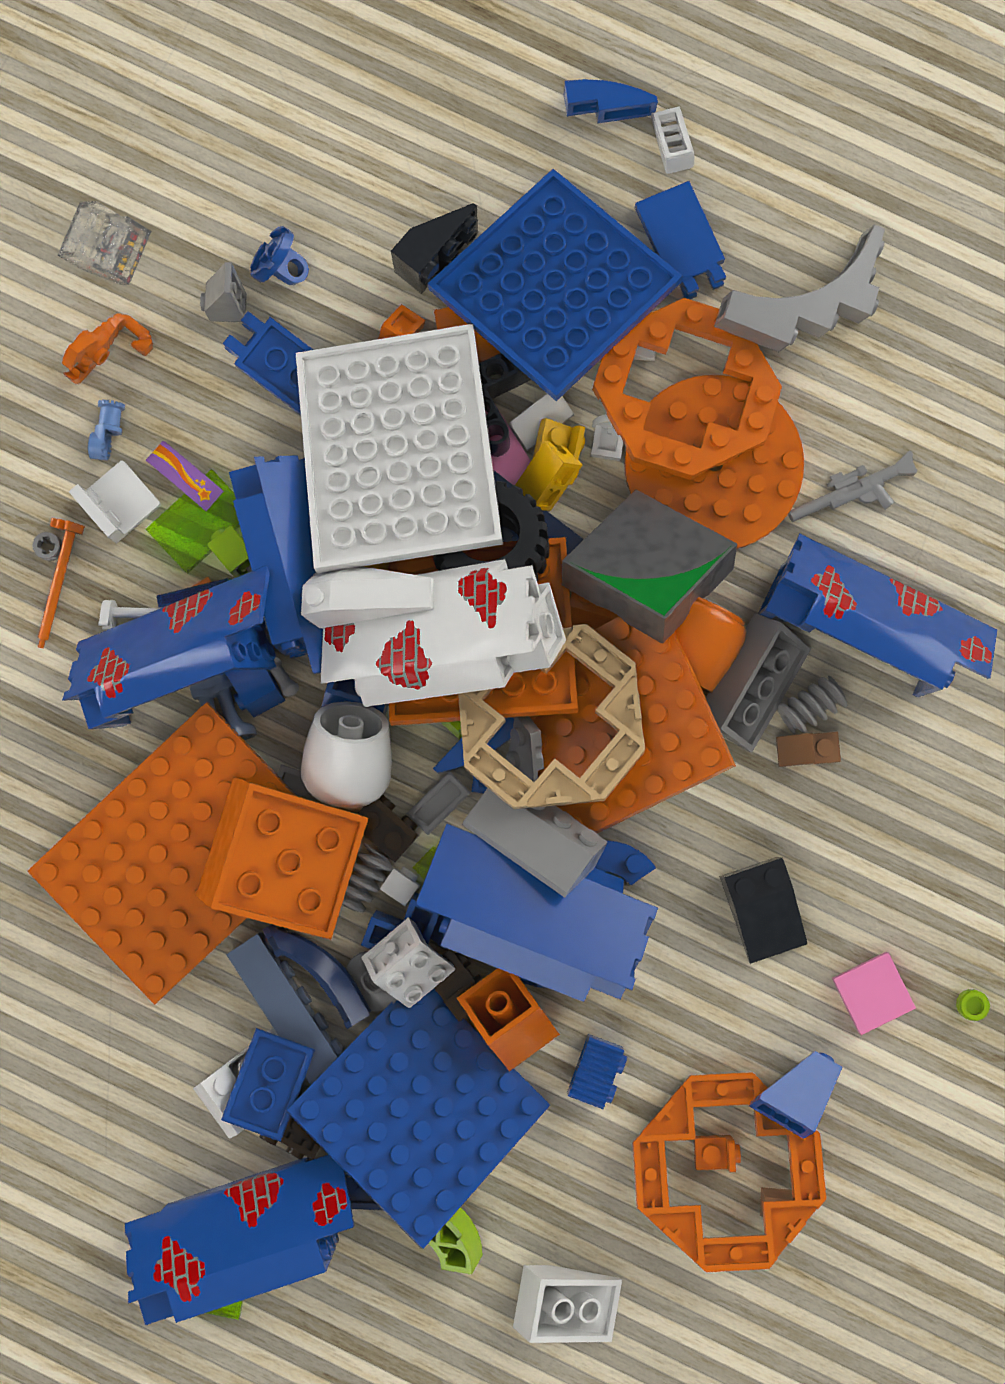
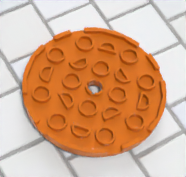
(747, 493)

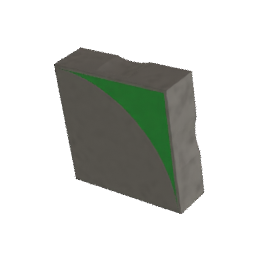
(648, 565)

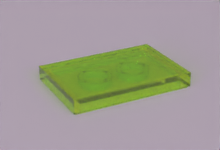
(187, 527)

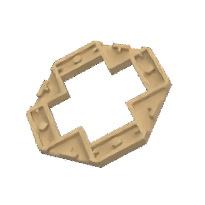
(557, 783)

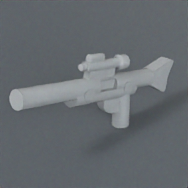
(850, 488)

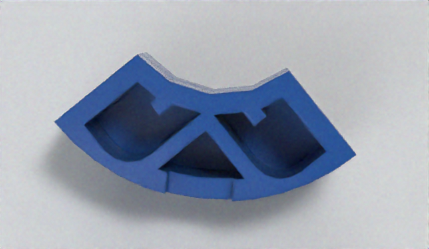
(255, 690)
(625, 862)

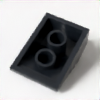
(764, 909)

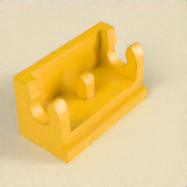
(549, 475)

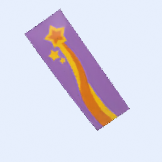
(184, 475)

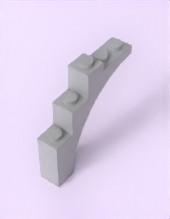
(777, 320)

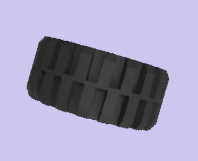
(522, 517)

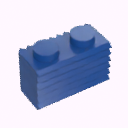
(596, 1072)

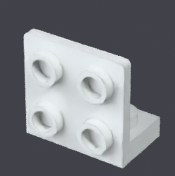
(117, 501)
(406, 964)

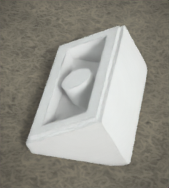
(527, 423)

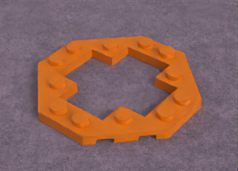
(719, 442)
(684, 1223)

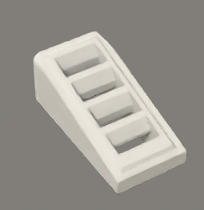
(678, 157)

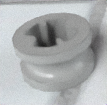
(38, 541)

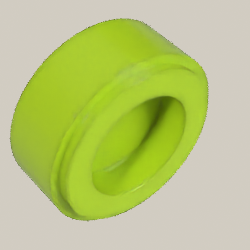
(972, 1005)

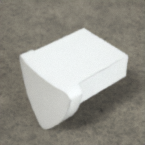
(606, 441)

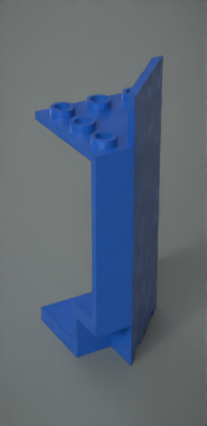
(277, 534)
(530, 930)

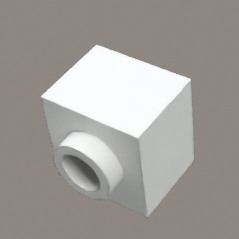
(401, 885)

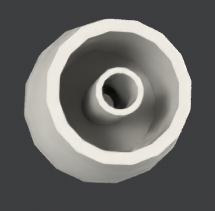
(347, 755)

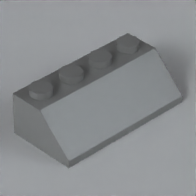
(756, 681)
(539, 840)

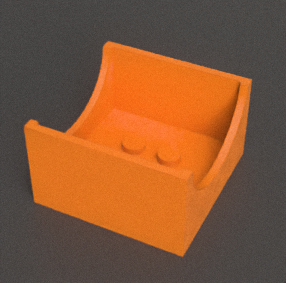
(281, 859)

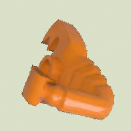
(92, 347)

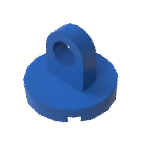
(274, 259)

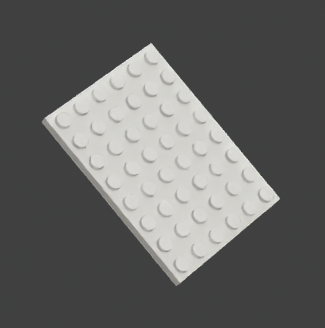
(396, 449)

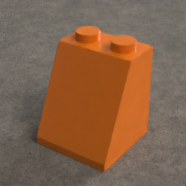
(507, 1017)

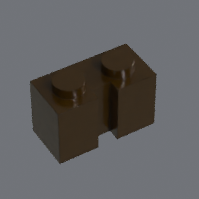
(456, 983)

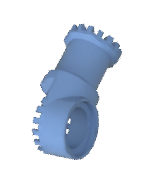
(109, 425)

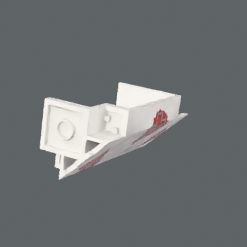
(474, 638)

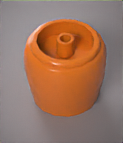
(711, 641)

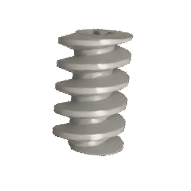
(812, 704)
(365, 878)

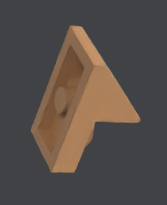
(808, 749)

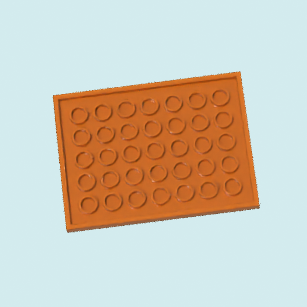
(142, 851)

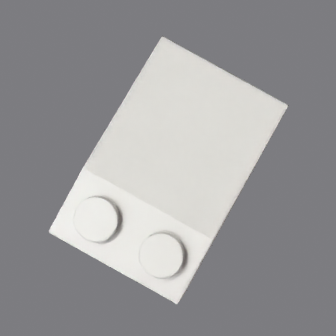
(566, 1305)

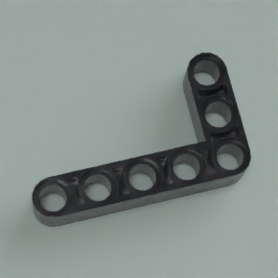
(510, 378)

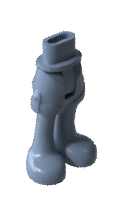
(220, 687)

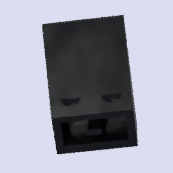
(433, 245)

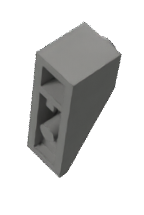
(224, 296)

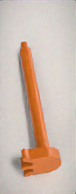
(71, 530)

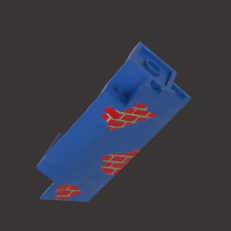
(878, 616)
(172, 650)
(238, 1239)

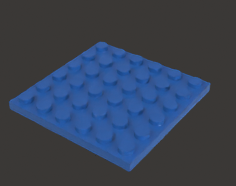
(555, 284)
(418, 1113)

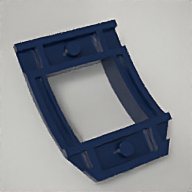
(325, 969)

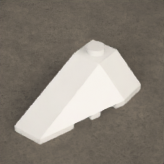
(363, 595)

